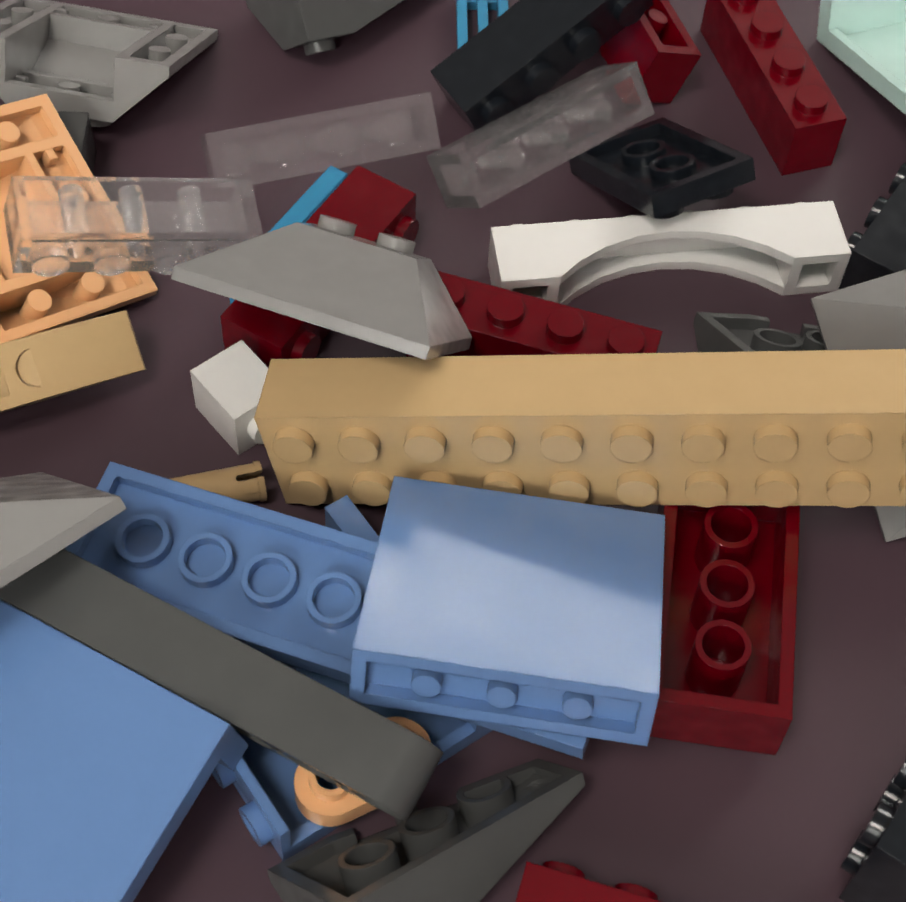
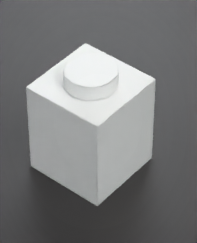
(229, 392)

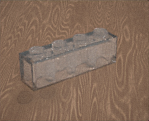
(540, 135)
(323, 139)
(123, 222)

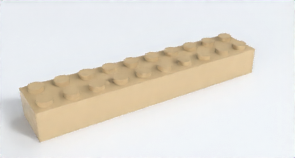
(595, 427)

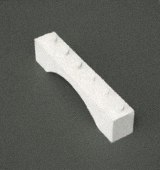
(775, 246)

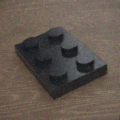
(663, 168)

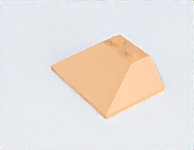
(40, 145)

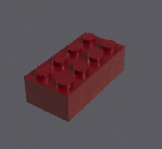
(728, 626)

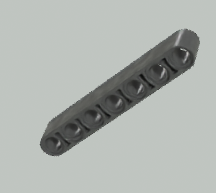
(231, 681)

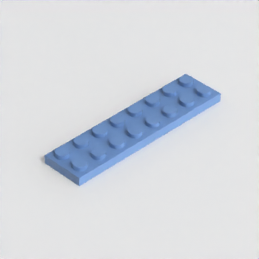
(250, 574)

